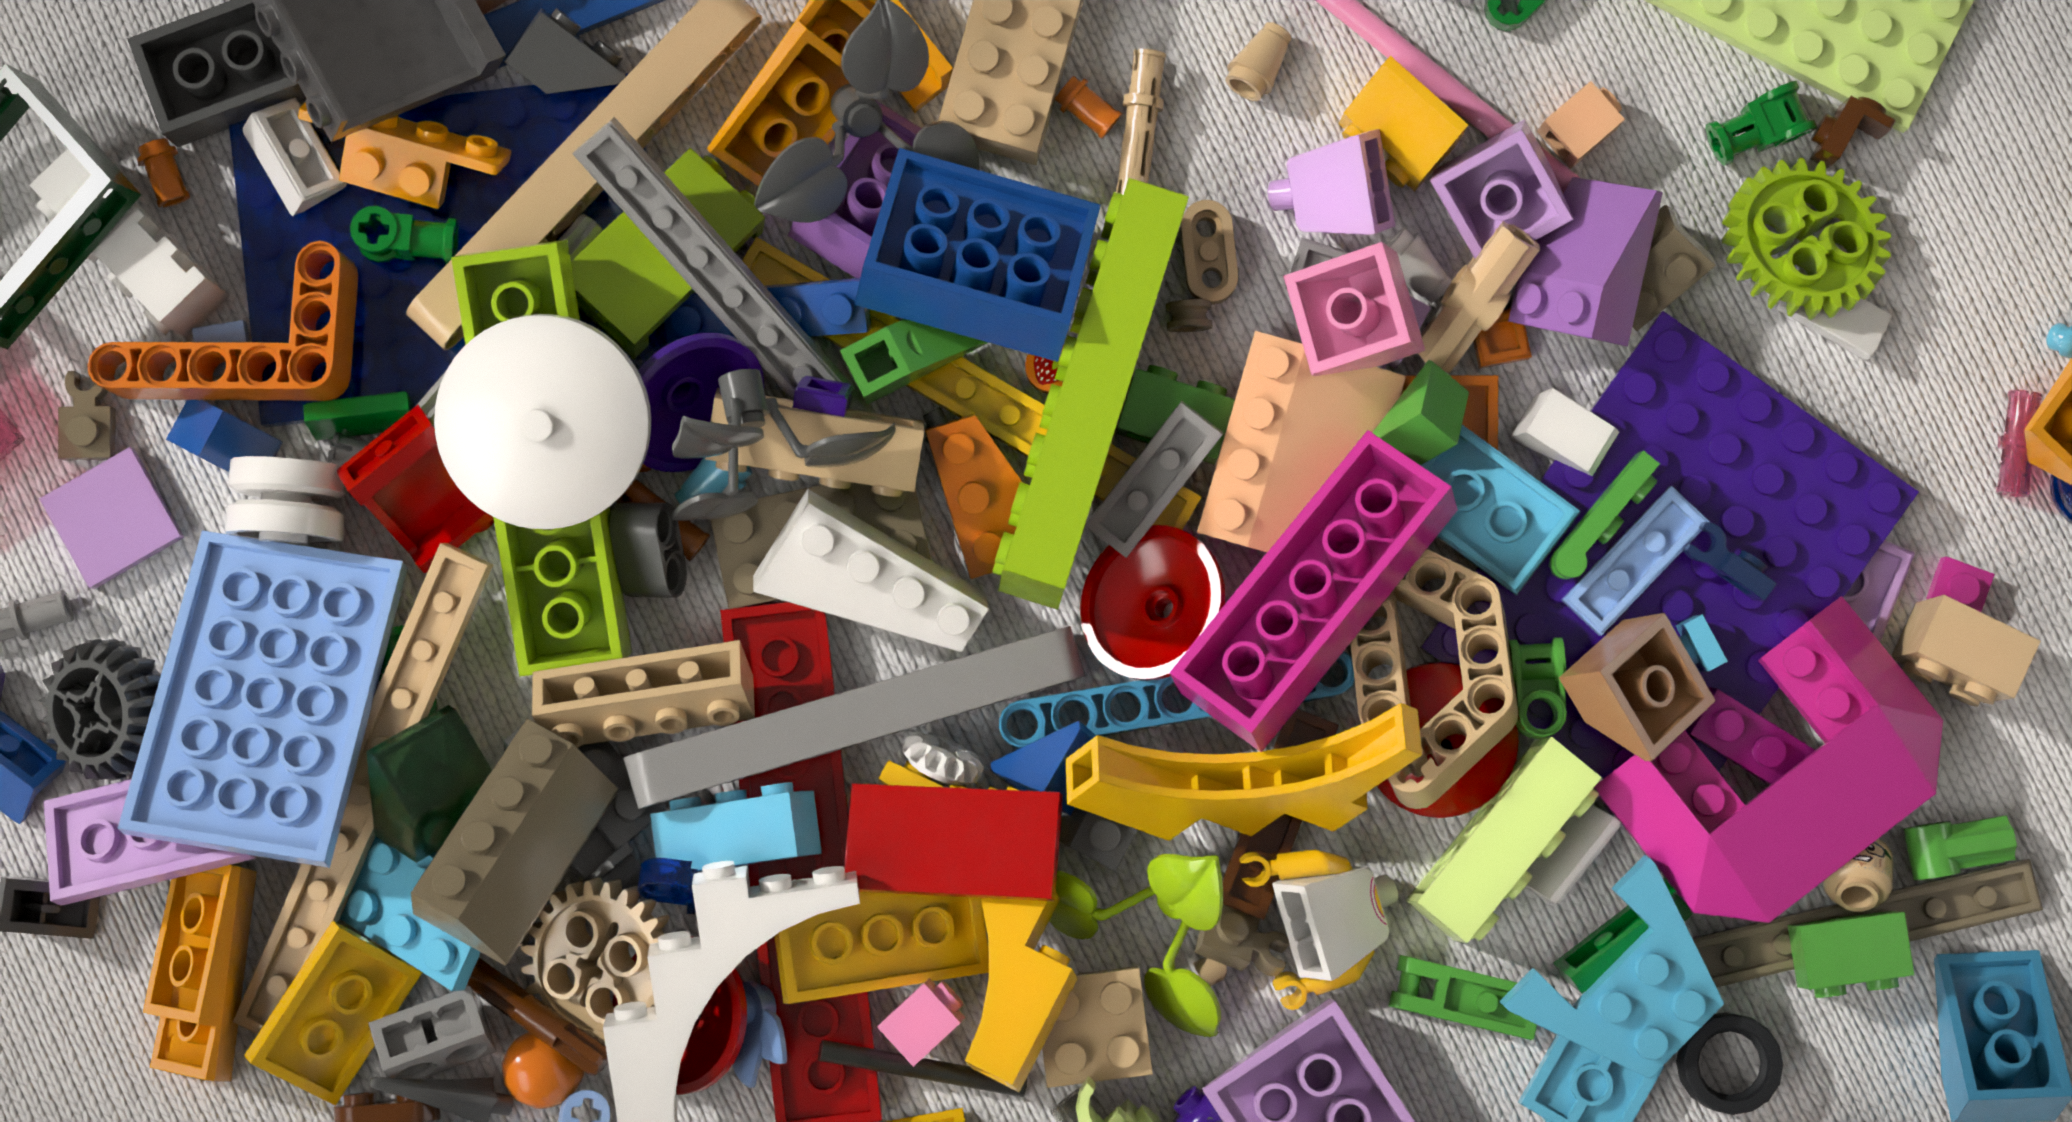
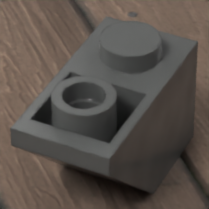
(559, 59)

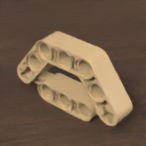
(1479, 681)

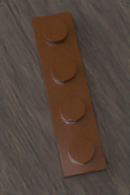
(1277, 836)

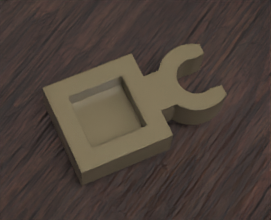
(87, 427)
(1238, 942)

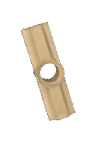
(1477, 295)

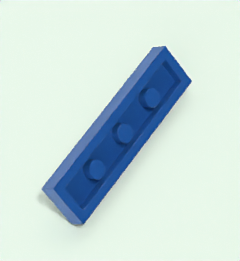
(816, 306)

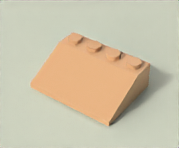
(1287, 439)

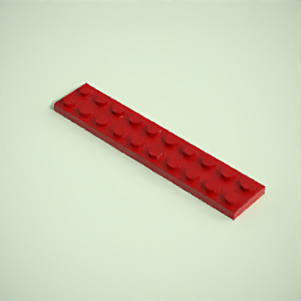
(792, 667)

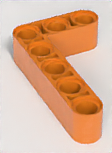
(247, 360)

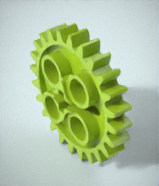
(1833, 275)

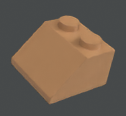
(1639, 686)

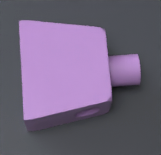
(1338, 187)

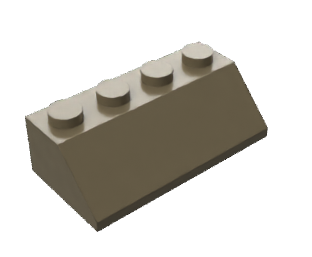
(513, 843)

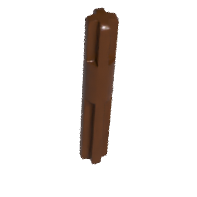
(538, 1018)

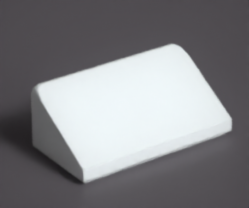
(292, 156)
(1854, 330)
(1583, 842)

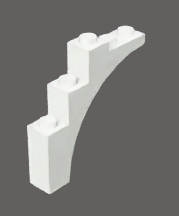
(732, 922)

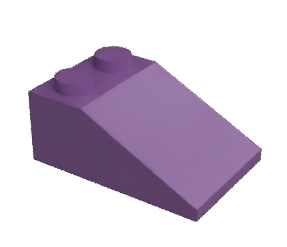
(867, 164)
(1591, 267)

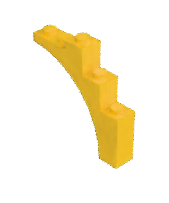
(1242, 791)
(1023, 985)

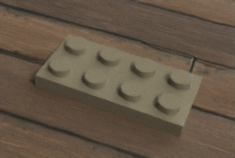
(748, 536)

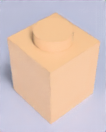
(1582, 123)

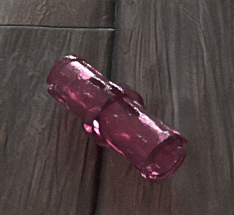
(2014, 465)

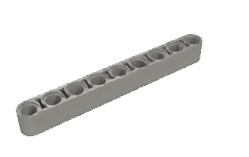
(853, 717)

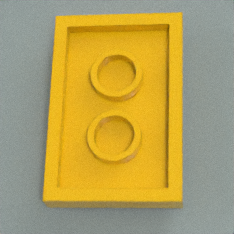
(322, 1021)

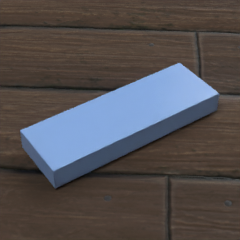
(1634, 561)

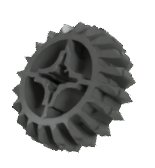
(92, 713)

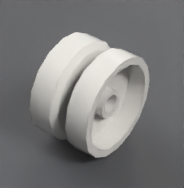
(286, 500)

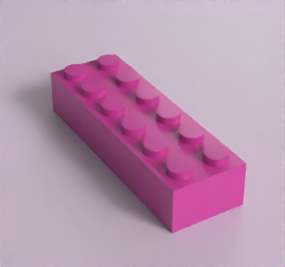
(1314, 590)

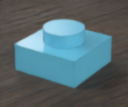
(1701, 643)

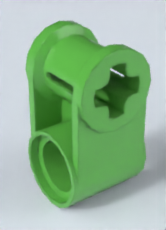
(1539, 683)

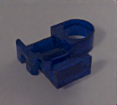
(667, 882)

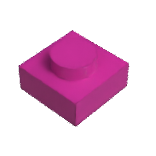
(1961, 583)

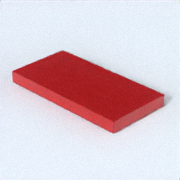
(954, 841)

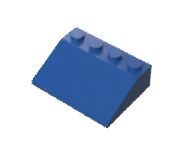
(977, 254)

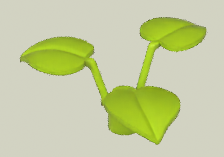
(1185, 890)

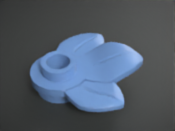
(763, 1034)

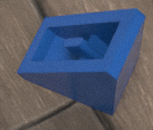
(219, 435)
(1043, 762)

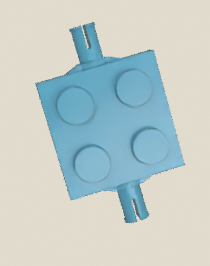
(1584, 1086)

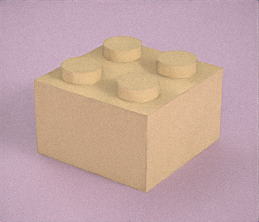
(1964, 651)
(1099, 1031)

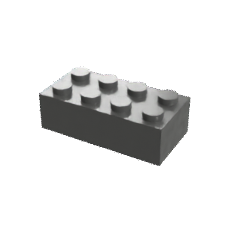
(210, 71)

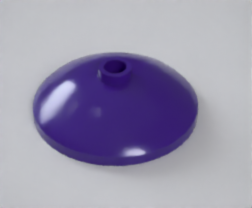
(683, 383)

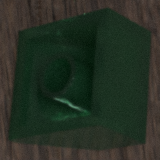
(424, 782)

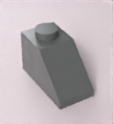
(1096, 837)

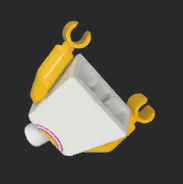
(1329, 918)

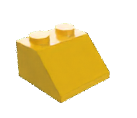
(1412, 123)

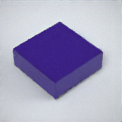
(823, 396)

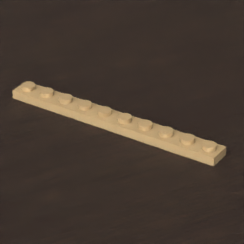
(399, 702)

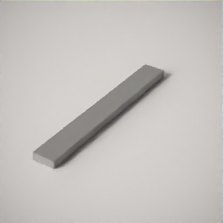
(705, 260)

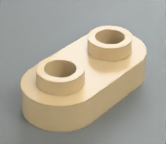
(1209, 253)

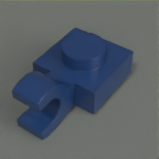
(1740, 570)

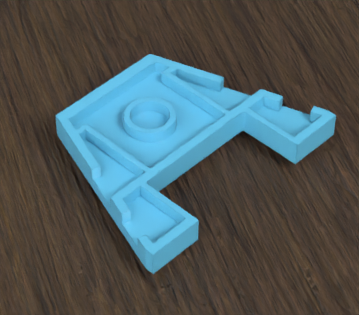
(1645, 999)

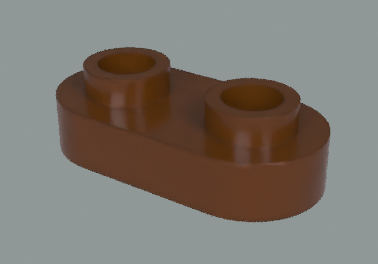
(364, 1108)

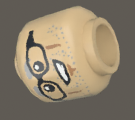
(1863, 880)

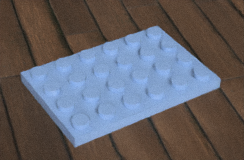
(264, 699)

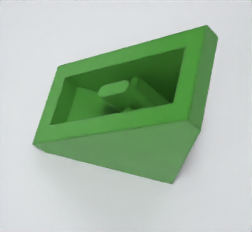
(1426, 415)

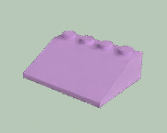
(1308, 1074)

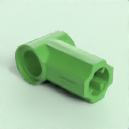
(1946, 848)

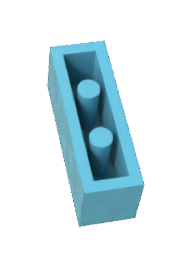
(739, 828)

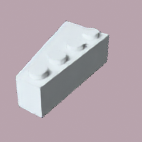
(139, 255)
(861, 574)

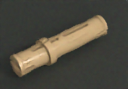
(1142, 107)

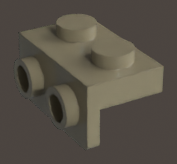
(1672, 267)

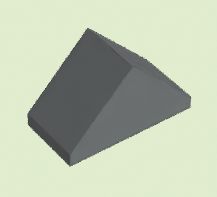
(28, 910)

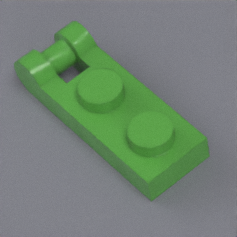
(1602, 518)
(1459, 997)

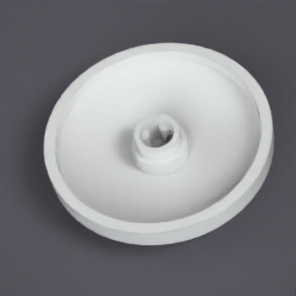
(542, 421)

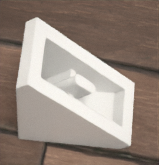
(1564, 431)

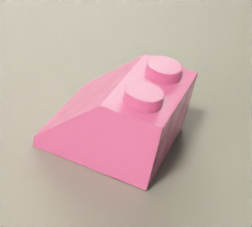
(1354, 311)

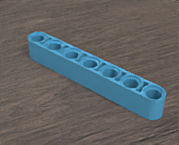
(1149, 697)

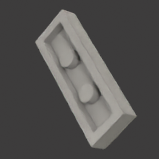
(1154, 479)

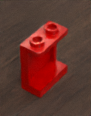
(411, 490)

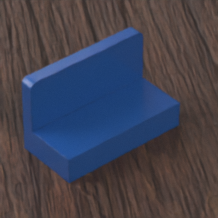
(25, 768)

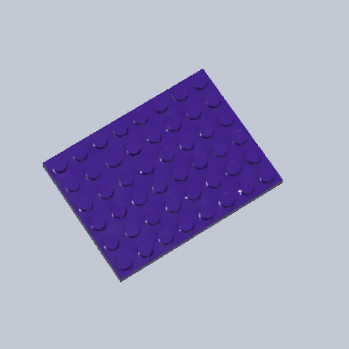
(1746, 464)

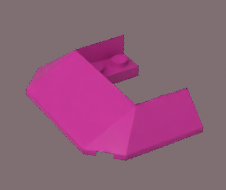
(1816, 817)

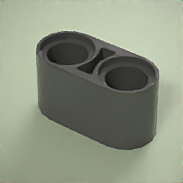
(648, 550)

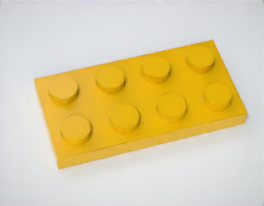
(882, 945)

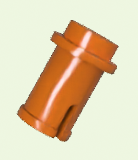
(1087, 106)
(163, 172)

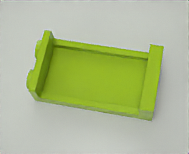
(629, 283)

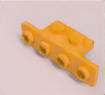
(413, 158)

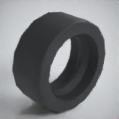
(1763, 1086)

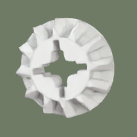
(942, 758)

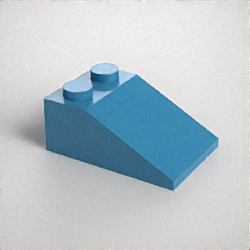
(1999, 1038)

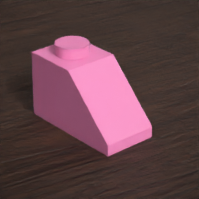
(923, 1020)

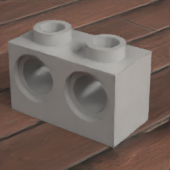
(433, 1036)

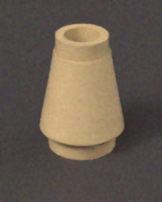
(1258, 63)

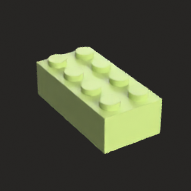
(1503, 841)

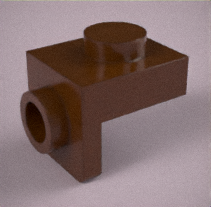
(1837, 130)

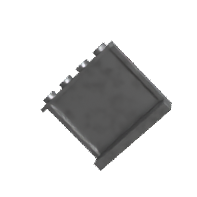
(378, 56)

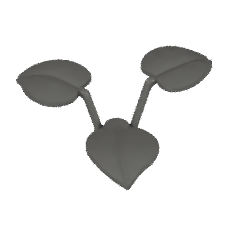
(878, 56)
(745, 413)

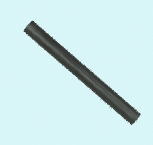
(897, 1064)

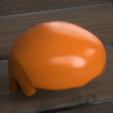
(538, 1073)

